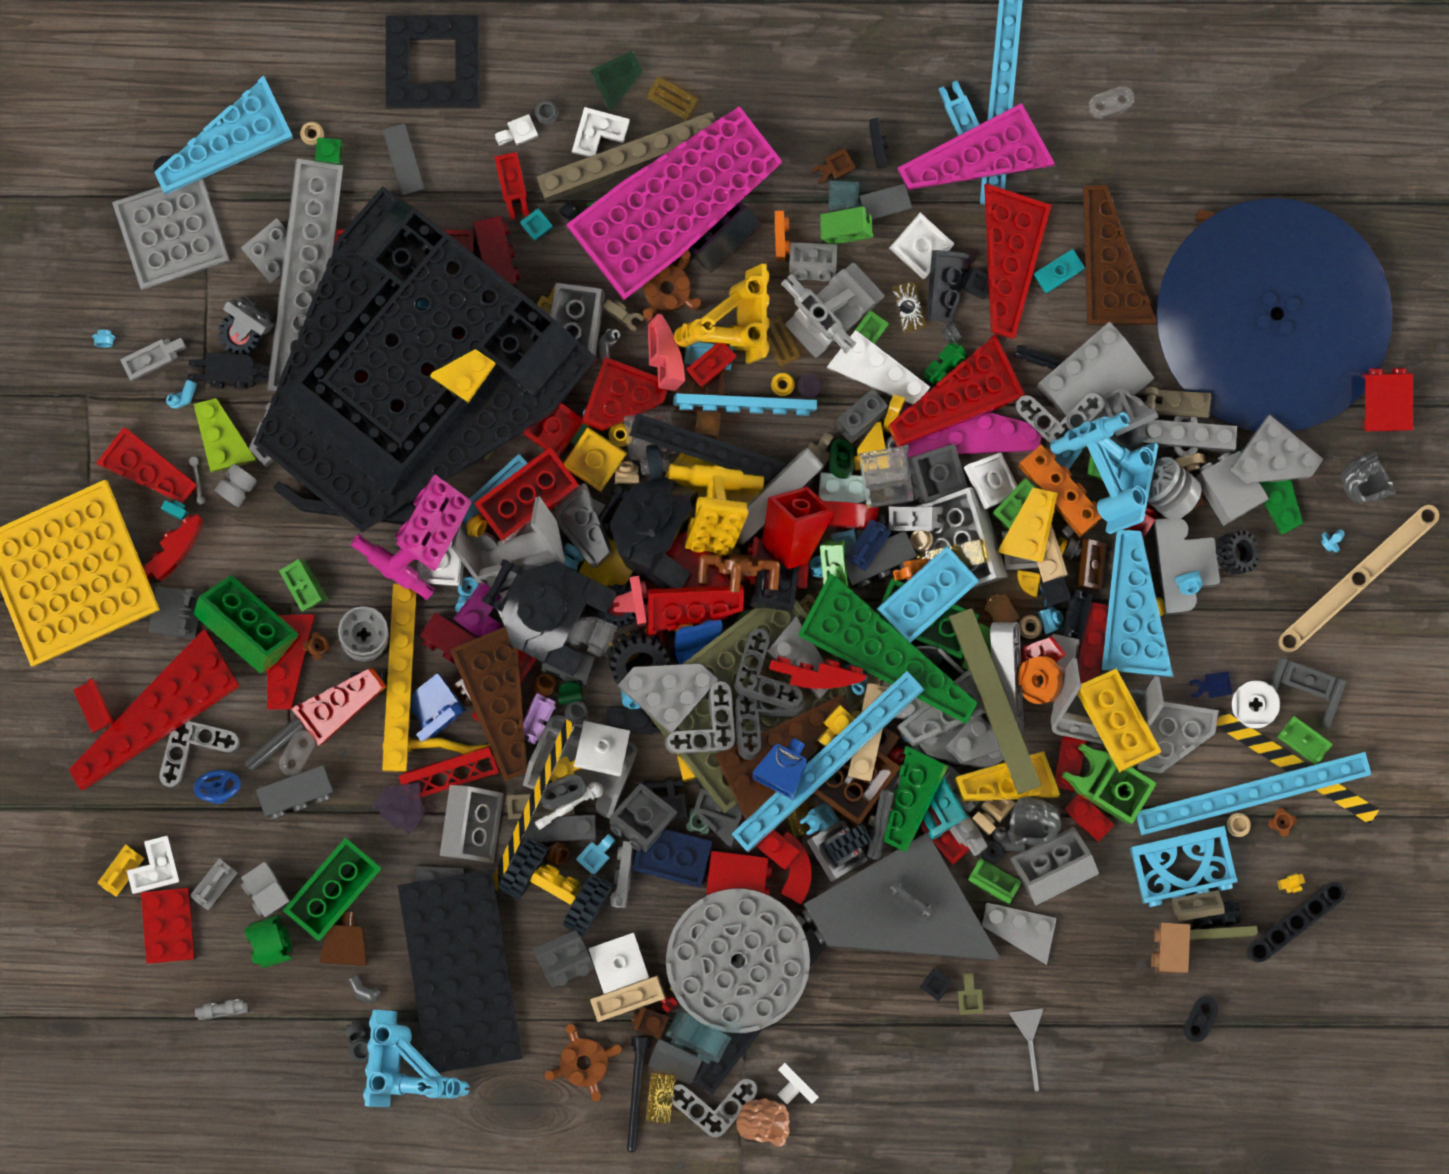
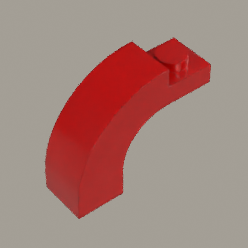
(851, 515)
(800, 874)

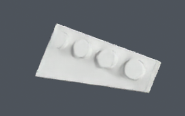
(877, 370)

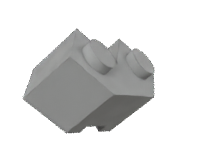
(265, 889)

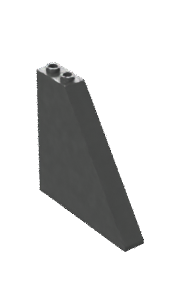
(862, 918)

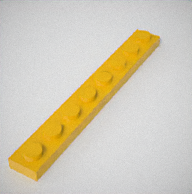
(399, 679)

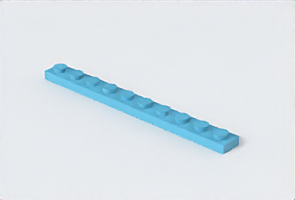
(1003, 70)
(830, 760)
(1253, 793)

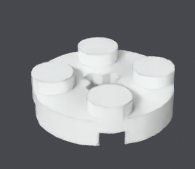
(1265, 713)

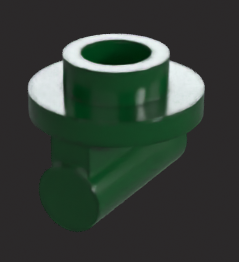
(570, 692)

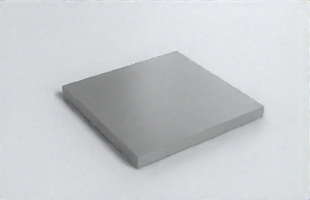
(170, 233)

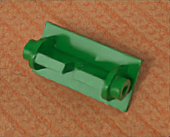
(951, 356)

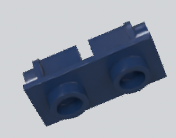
(868, 545)

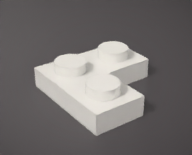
(595, 125)
(159, 872)

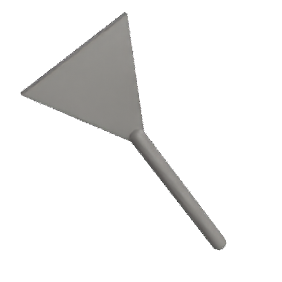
(1027, 1023)

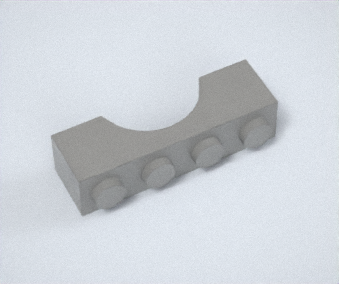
(1193, 435)

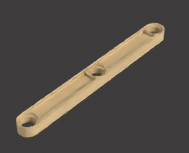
(1370, 567)

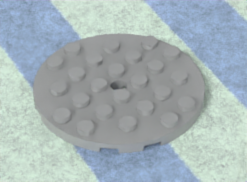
(745, 925)

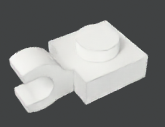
(519, 130)

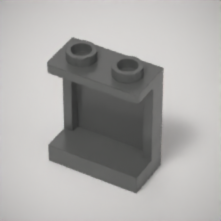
(861, 416)

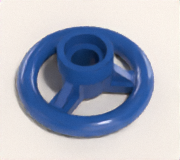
(216, 789)

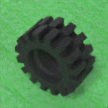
(1247, 550)

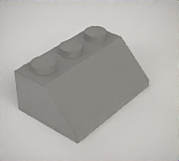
(579, 312)
(471, 824)
(1055, 866)

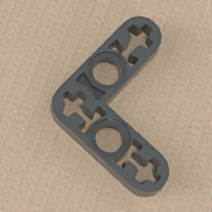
(757, 681)
(755, 711)

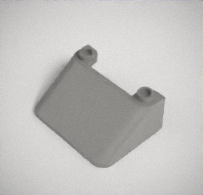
(612, 784)

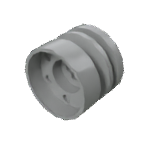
(1173, 489)
(353, 625)

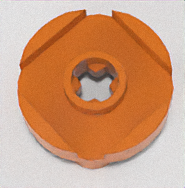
(1052, 677)

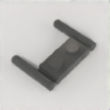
(1310, 681)

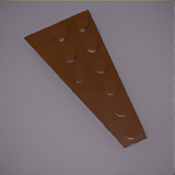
(493, 683)
(739, 771)

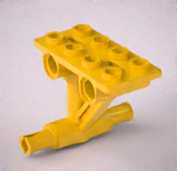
(751, 325)
(716, 519)

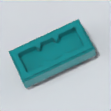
(1059, 271)

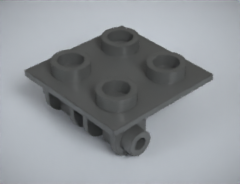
(175, 612)

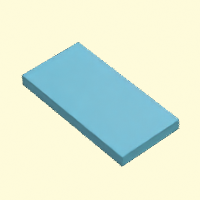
(927, 594)

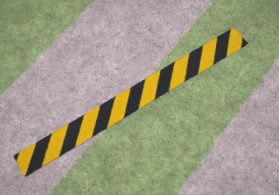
(1290, 763)
(533, 801)

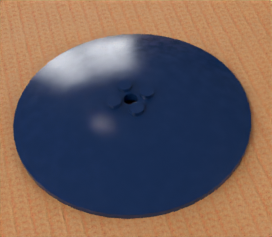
(1220, 325)

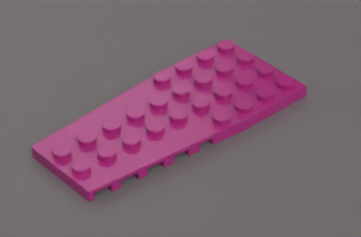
(673, 201)

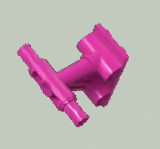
(421, 538)

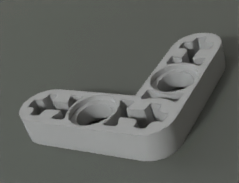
(1056, 426)
(711, 735)
(193, 738)
(719, 1113)

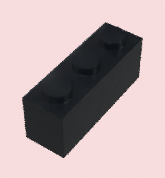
(724, 237)

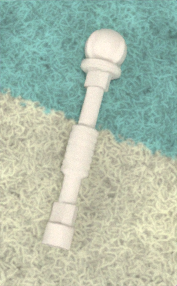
(593, 790)

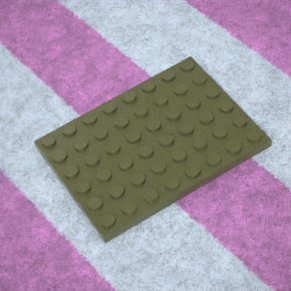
(723, 660)

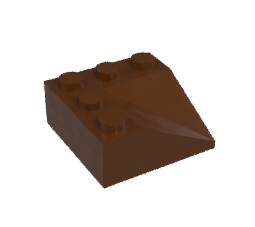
(854, 796)

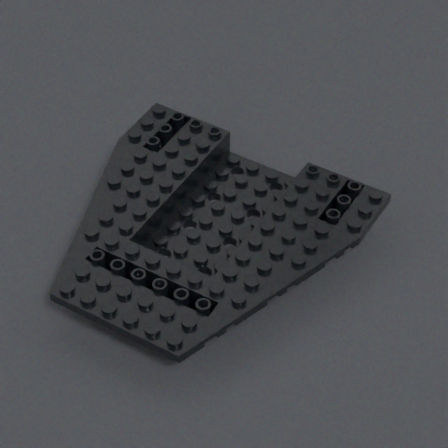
(342, 432)

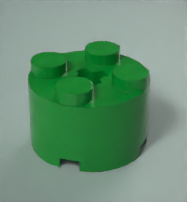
(269, 941)

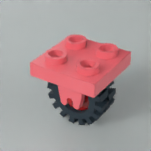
(628, 605)

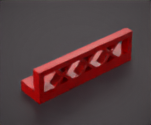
(451, 763)

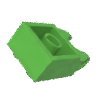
(1102, 786)

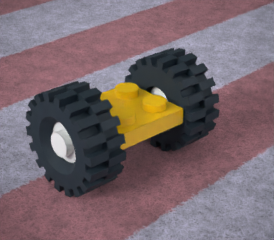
(527, 868)

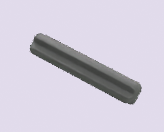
(273, 744)
(880, 824)

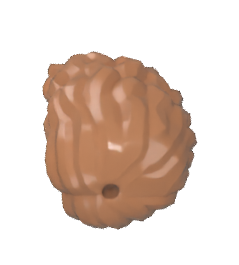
(764, 1122)

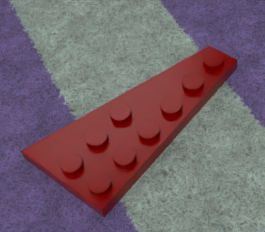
(1013, 243)
(969, 390)

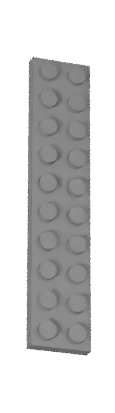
(305, 254)

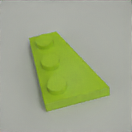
(220, 437)

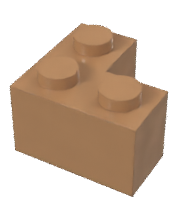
(1172, 949)

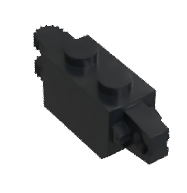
(229, 369)

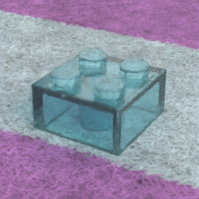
(843, 195)

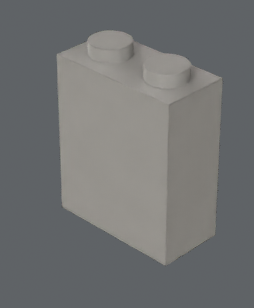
(1227, 492)

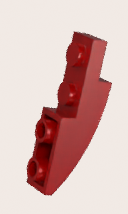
(176, 547)
(828, 674)

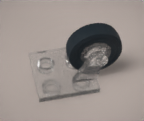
(639, 448)

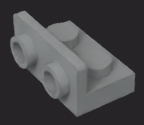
(813, 261)

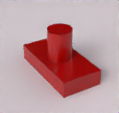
(778, 849)

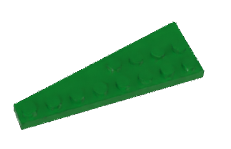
(860, 636)

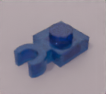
(1215, 685)

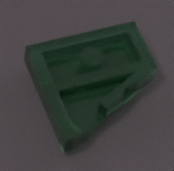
(616, 78)

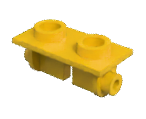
(116, 875)

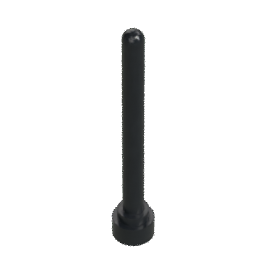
(639, 1046)

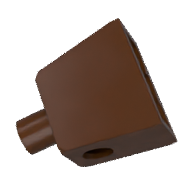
(345, 943)

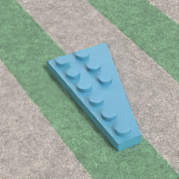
(233, 136)
(1134, 625)

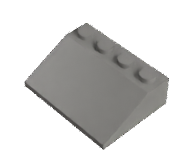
(1098, 368)
(968, 521)

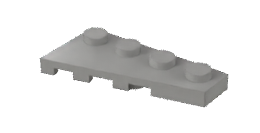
(931, 722)

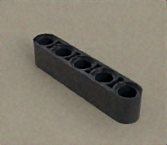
(1306, 917)

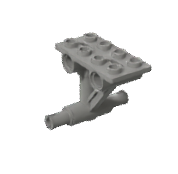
(832, 312)

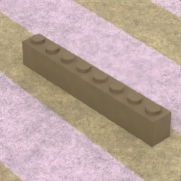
(618, 160)

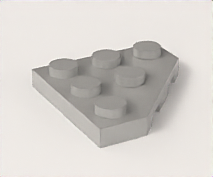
(1275, 456)
(668, 690)
(1178, 732)
(935, 749)

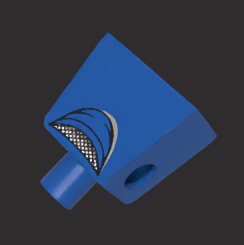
(782, 769)

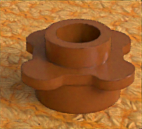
(323, 645)
(1288, 819)

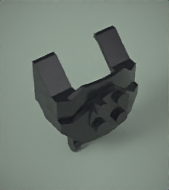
(648, 526)
(545, 607)

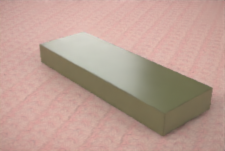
(1223, 933)

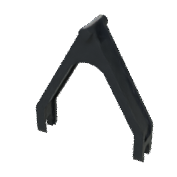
(321, 507)

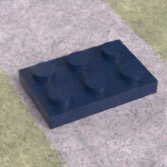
(675, 858)

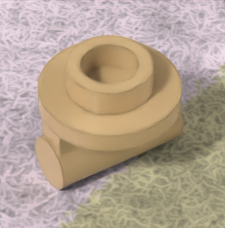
(626, 473)

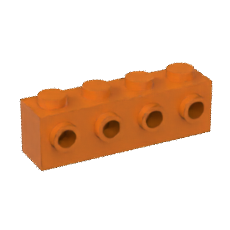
(1071, 497)

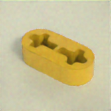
(894, 410)

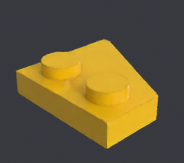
(464, 374)

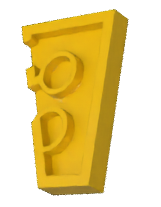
(1031, 527)

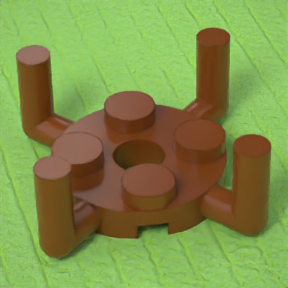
(675, 300)
(739, 566)
(570, 1069)

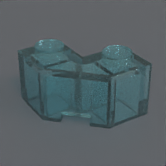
(698, 1037)

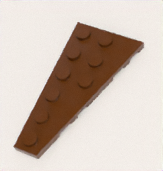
(1111, 273)

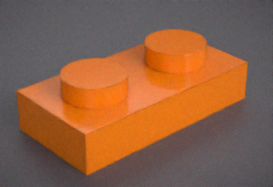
(781, 245)

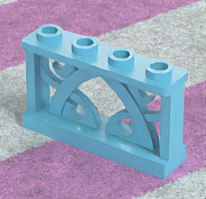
(1153, 852)

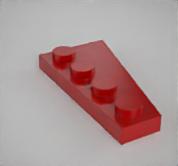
(141, 463)
(689, 605)
(285, 674)

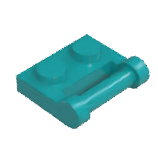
(947, 809)

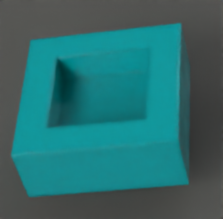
(536, 225)
(175, 509)

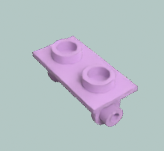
(537, 714)

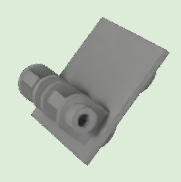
(267, 250)

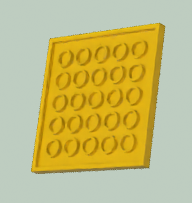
(72, 574)

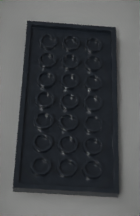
(460, 971)

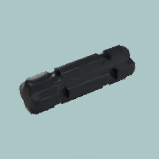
(1036, 357)

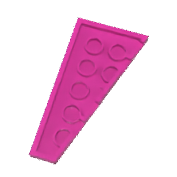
(991, 149)
(982, 434)

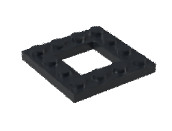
(401, 31)

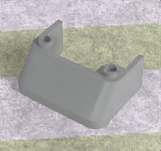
(484, 554)
(1073, 721)

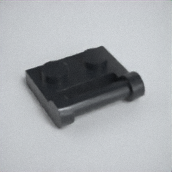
(780, 599)

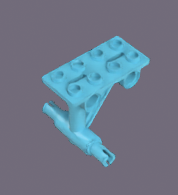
(1123, 471)
(383, 1073)

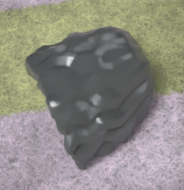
(1366, 479)
(1033, 822)

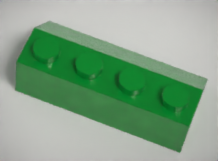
(245, 623)
(332, 889)

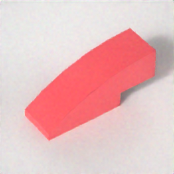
(665, 354)

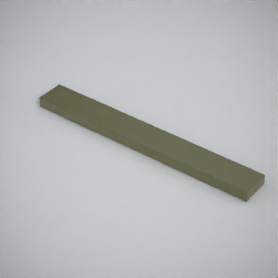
(994, 701)

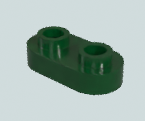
(841, 459)

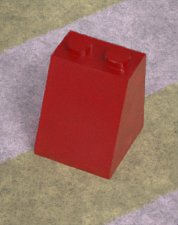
(795, 525)

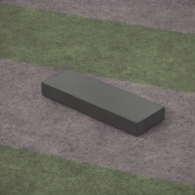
(403, 160)

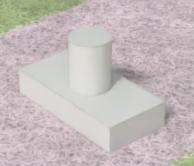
(794, 1086)

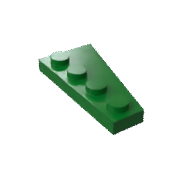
(1282, 505)
(916, 789)

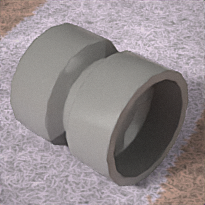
(235, 485)

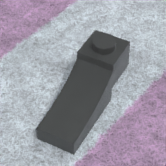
(564, 829)

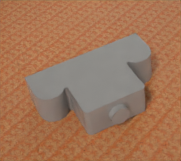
(1180, 557)

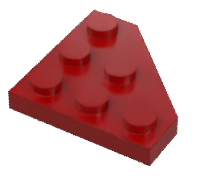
(621, 393)

